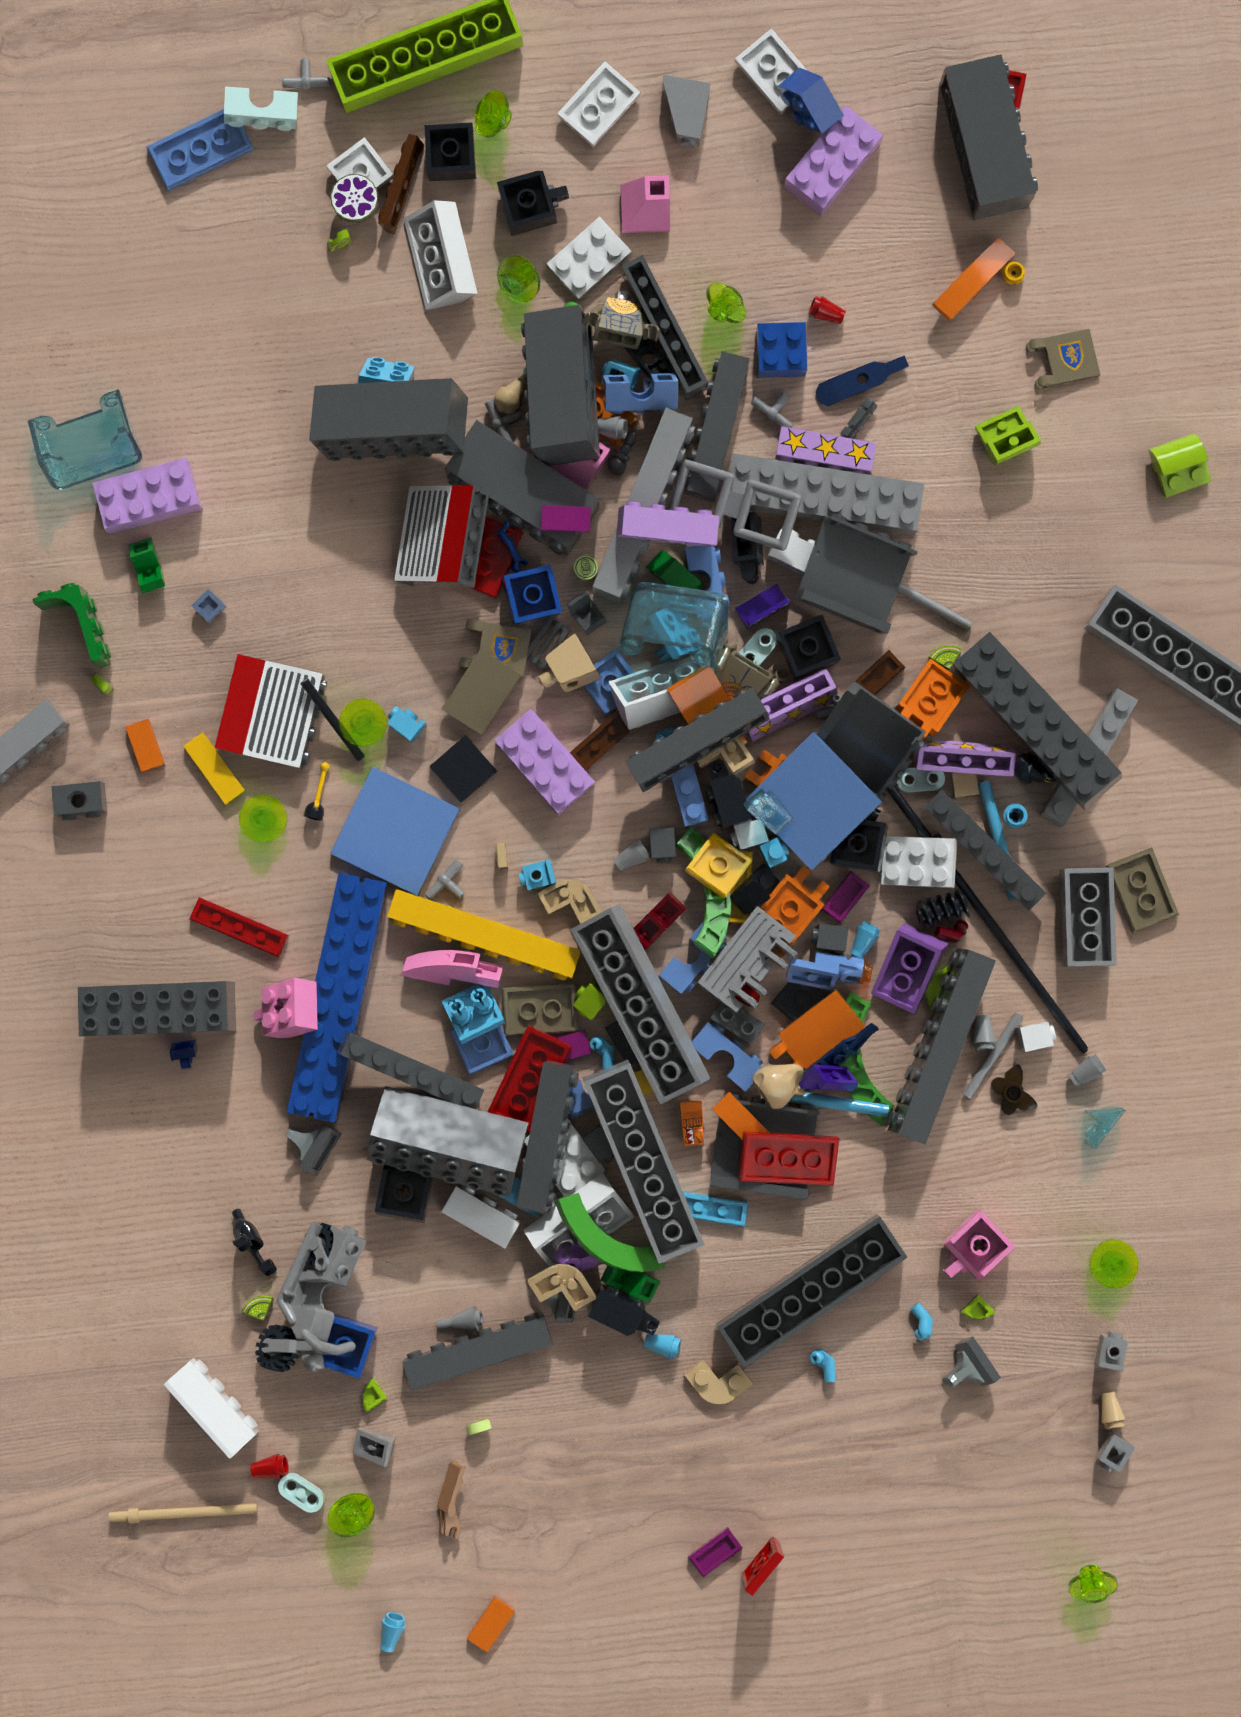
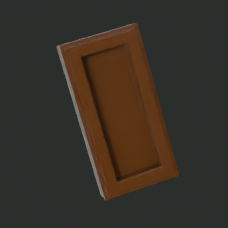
(880, 673)

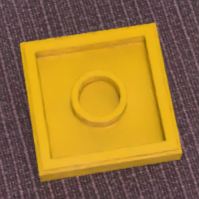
(718, 865)

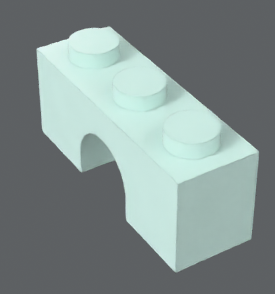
(279, 114)

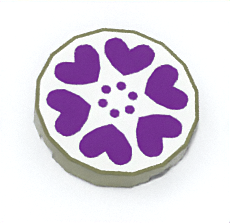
(354, 198)

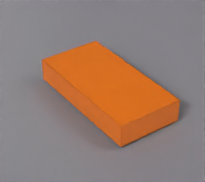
(145, 745)
(491, 1624)

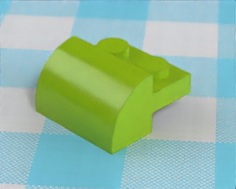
(1007, 435)
(1180, 464)

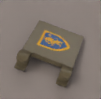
(1069, 357)
(502, 642)

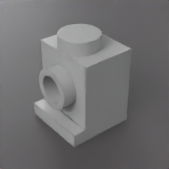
(1103, 1356)
(1123, 1452)

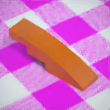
(973, 279)
(737, 1116)

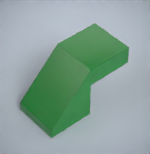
(147, 565)
(672, 571)
(634, 1283)

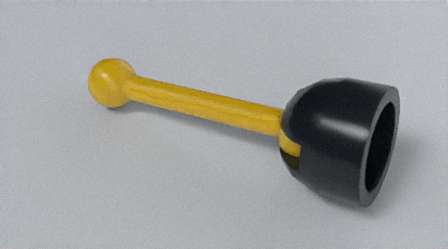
(314, 809)

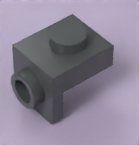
(586, 613)

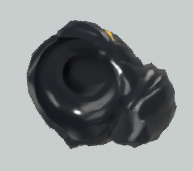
(1030, 769)

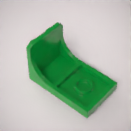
(92, 630)

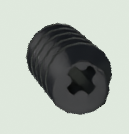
(941, 909)

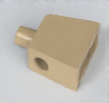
(569, 666)

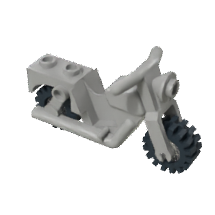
(334, 1257)

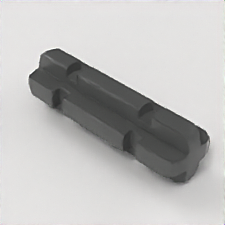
(859, 419)

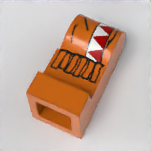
(692, 1123)

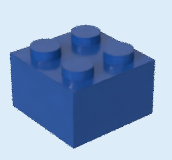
(810, 100)
(781, 349)
(531, 594)
(348, 1330)

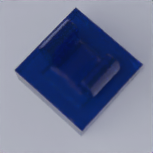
(184, 1051)

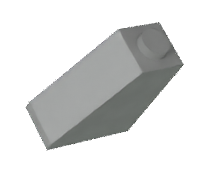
(686, 107)

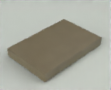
(481, 691)
(1143, 890)
(540, 1006)

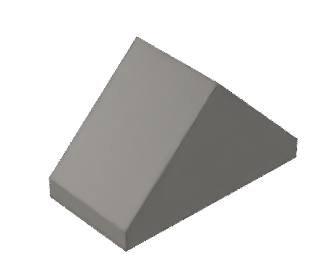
(374, 1446)

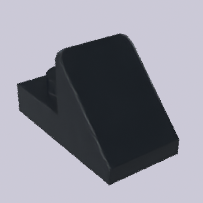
(754, 889)

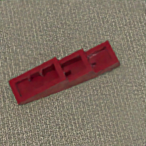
(658, 920)

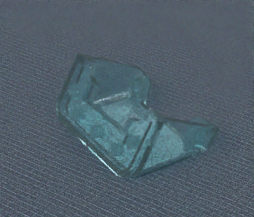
(86, 445)
(677, 619)

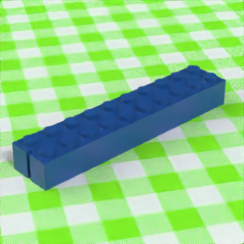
(340, 996)

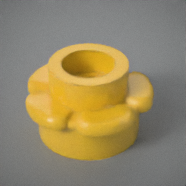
(1017, 268)

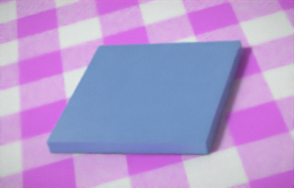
(821, 797)
(395, 831)

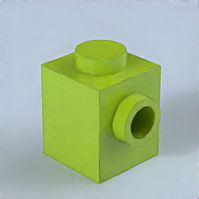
(589, 1000)

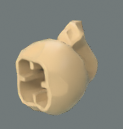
(779, 1083)

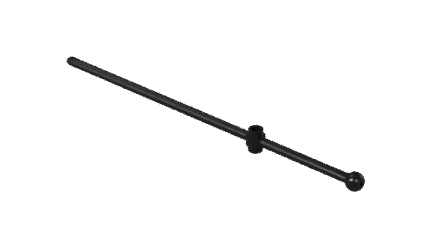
(994, 928)

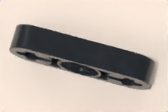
(649, 368)

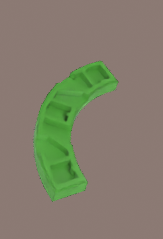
(716, 908)
(865, 1090)
(601, 1245)

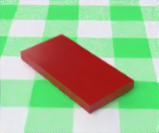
(521, 1081)
(788, 1158)

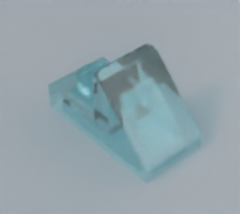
(768, 810)
(1106, 1120)

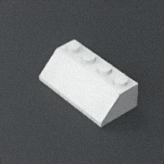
(440, 255)
(644, 694)
(602, 1205)
(212, 1407)

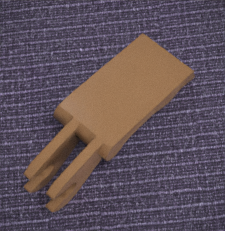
(449, 1522)

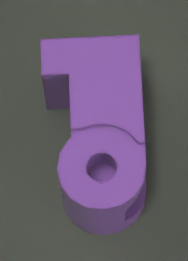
(576, 1257)

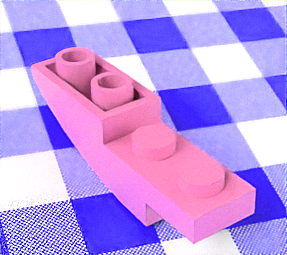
(444, 965)

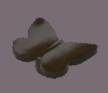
(1013, 1092)

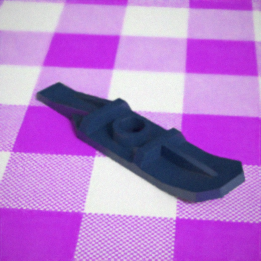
(847, 384)
(845, 1048)

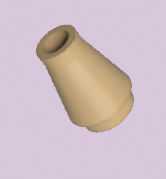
(1111, 1411)

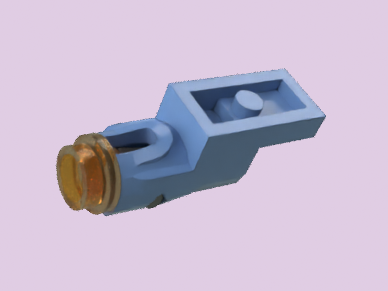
(828, 969)

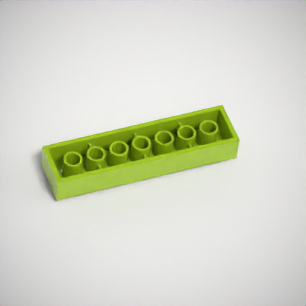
(424, 53)

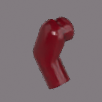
(953, 934)

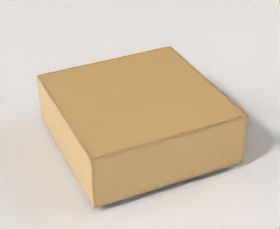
(964, 784)
(501, 854)

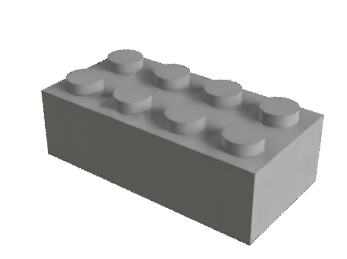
(1088, 917)

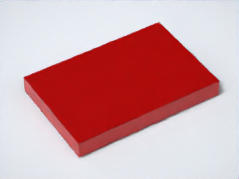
(494, 558)
(762, 1565)

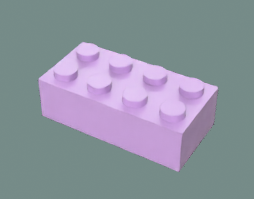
(833, 161)
(147, 495)
(544, 762)

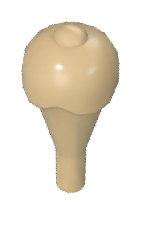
(508, 398)

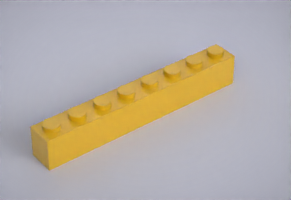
(483, 933)

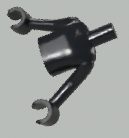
(248, 1239)

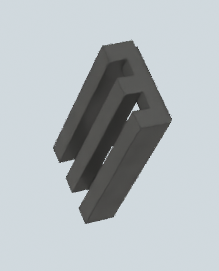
(558, 625)

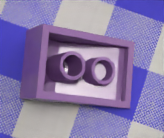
(909, 968)

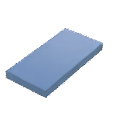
(198, 149)

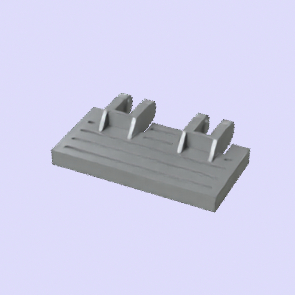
(745, 958)

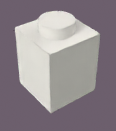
(749, 835)
(1036, 1036)

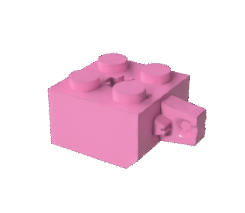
(288, 1008)
(976, 1260)

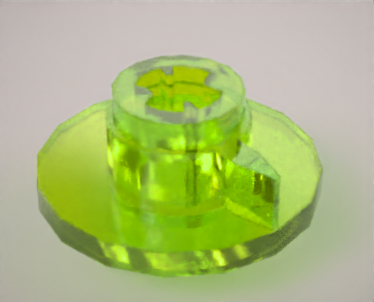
(492, 114)
(518, 278)
(725, 303)
(362, 722)
(263, 818)
(1114, 1263)
(351, 1515)
(1092, 1584)

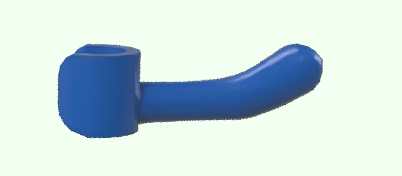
(510, 545)

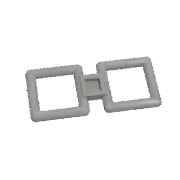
(738, 505)

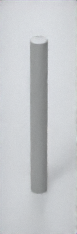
(934, 606)
(992, 1056)

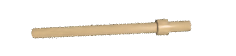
(134, 1515)

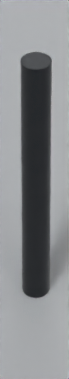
(330, 717)

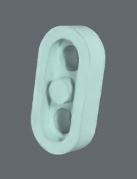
(757, 648)
(920, 780)
(300, 1494)

